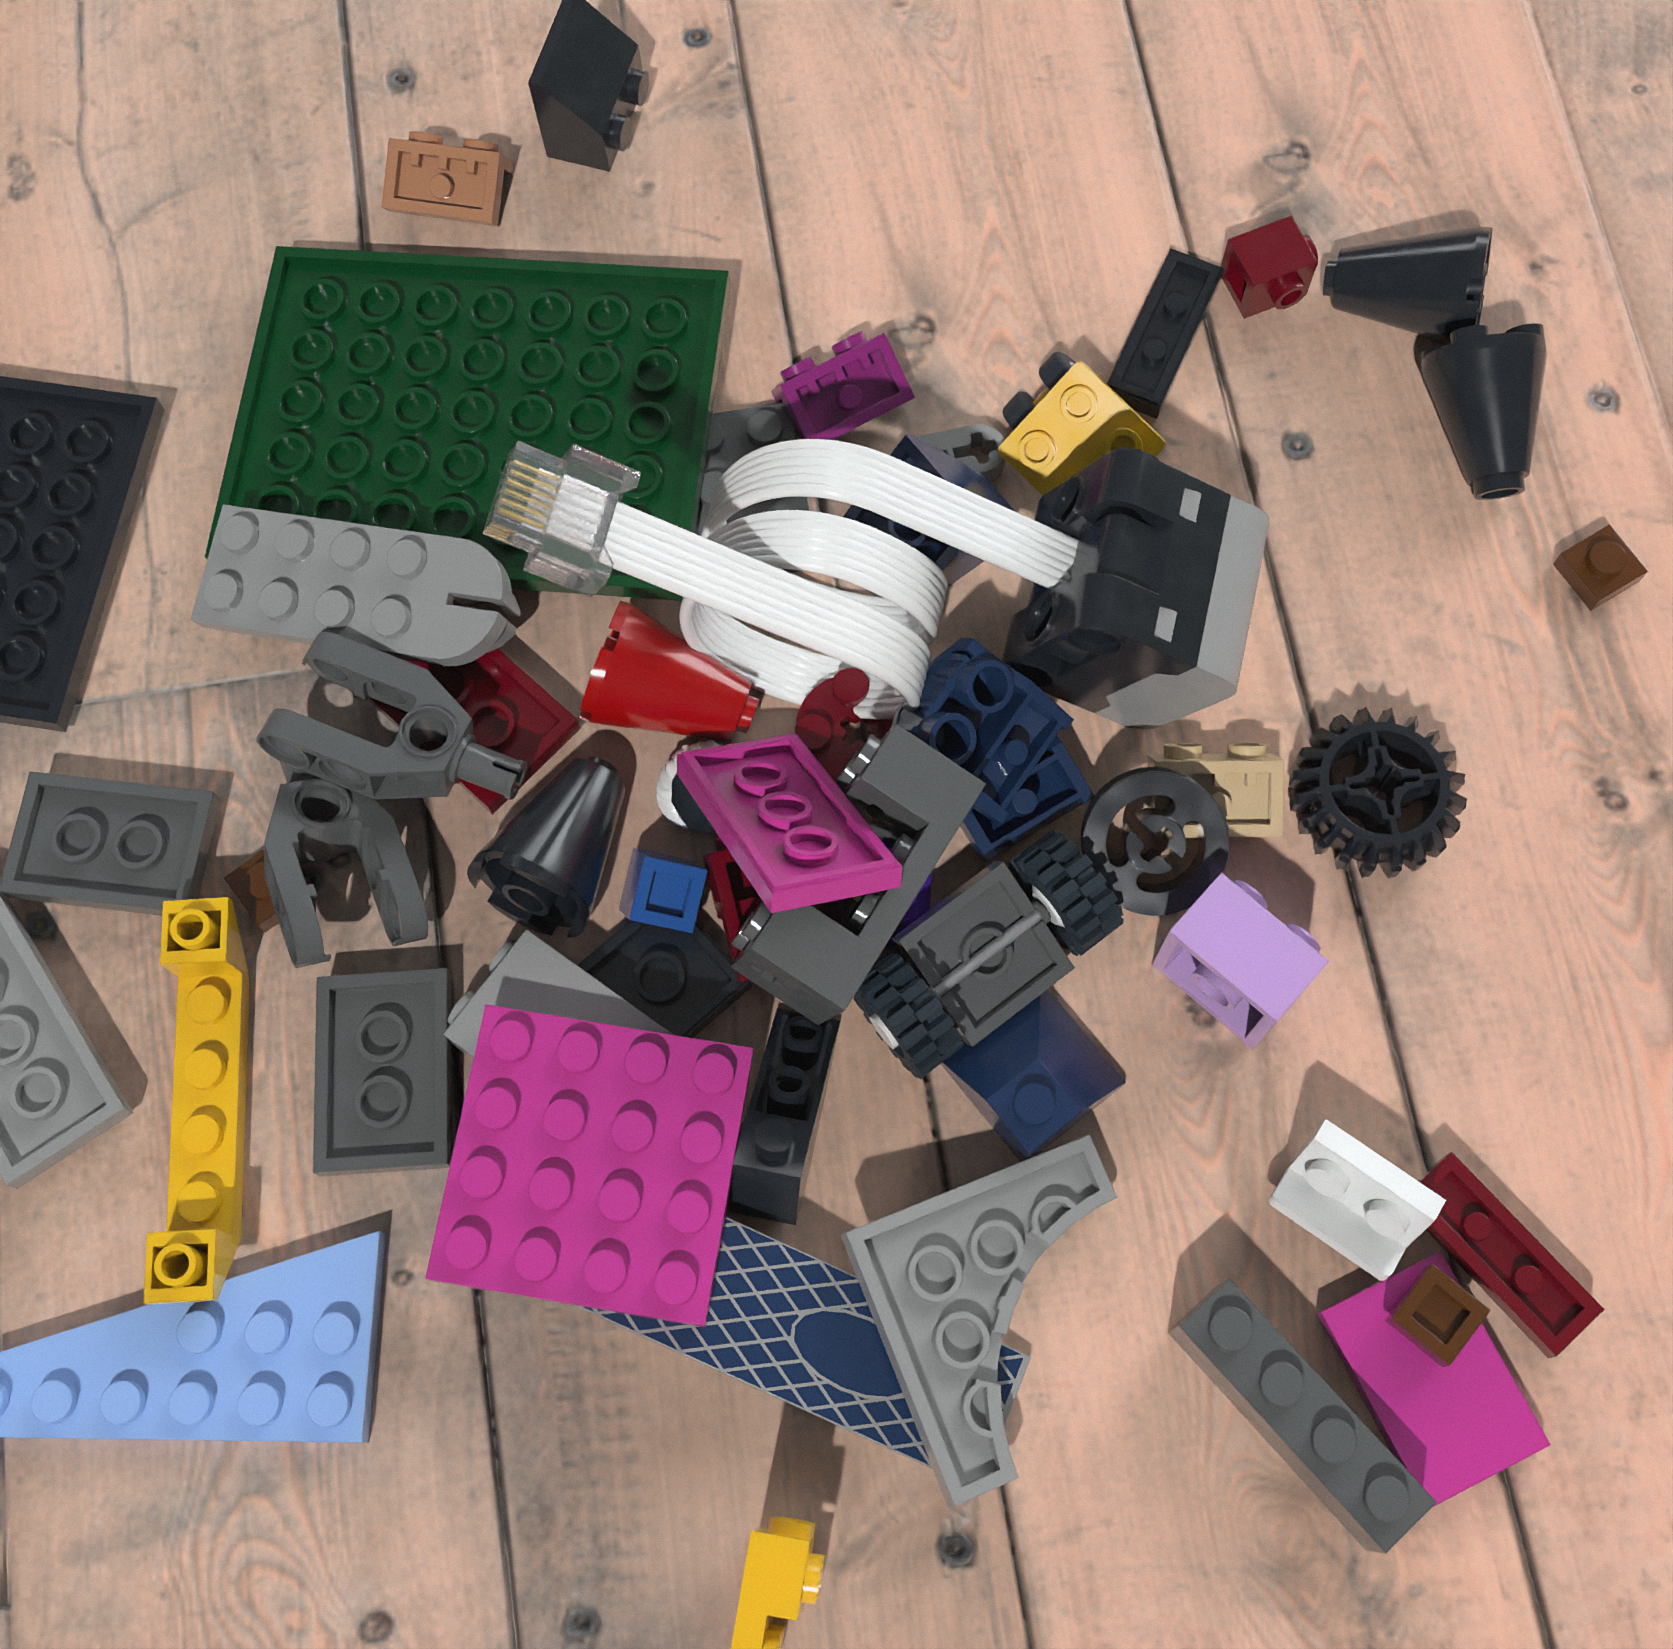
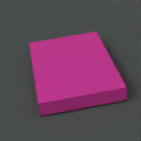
(1438, 1421)

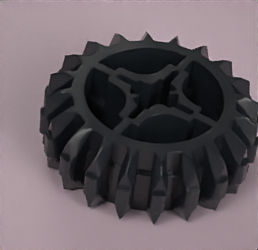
(1374, 747)

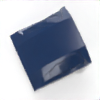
(984, 721)
(1045, 796)

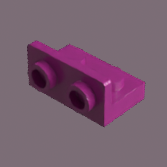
(844, 390)

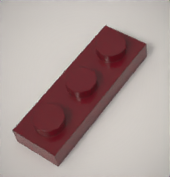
(1507, 1259)

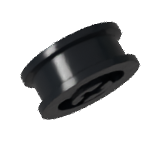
(1187, 803)

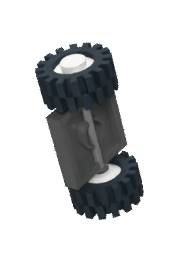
(987, 952)

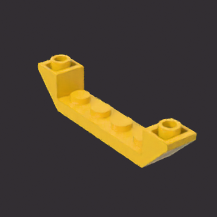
(208, 1103)

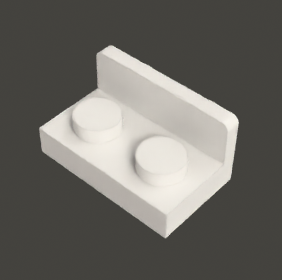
(1355, 1200)

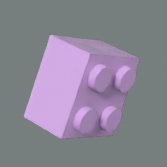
(1239, 959)

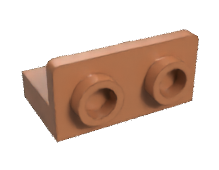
(444, 179)

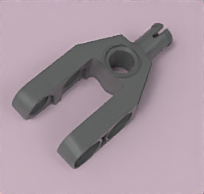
(400, 768)
(351, 825)

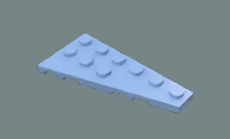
(268, 1361)

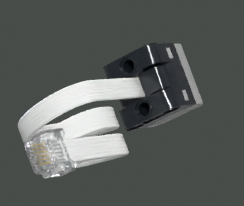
(1130, 564)

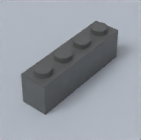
(1302, 1418)

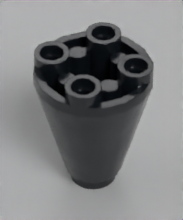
(1489, 402)

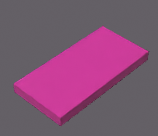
(787, 823)

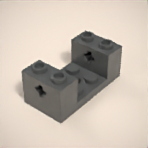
(913, 803)

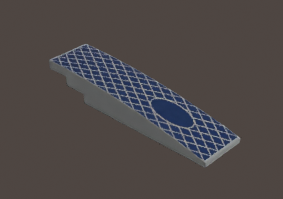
(802, 1338)

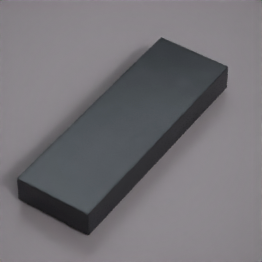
(1164, 332)

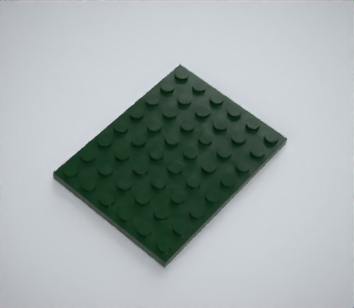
(409, 378)

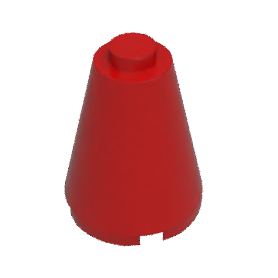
(660, 684)

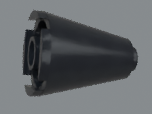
(1414, 282)
(554, 850)

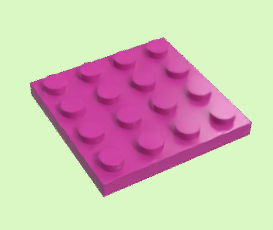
(592, 1166)

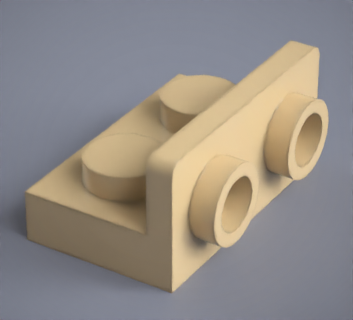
(1242, 782)

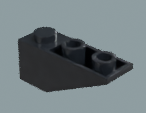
(783, 1118)

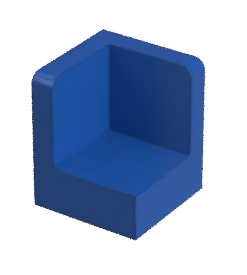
(662, 890)

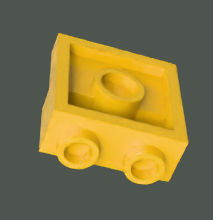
(776, 1581)

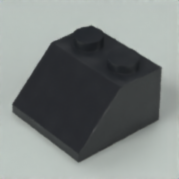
(586, 87)

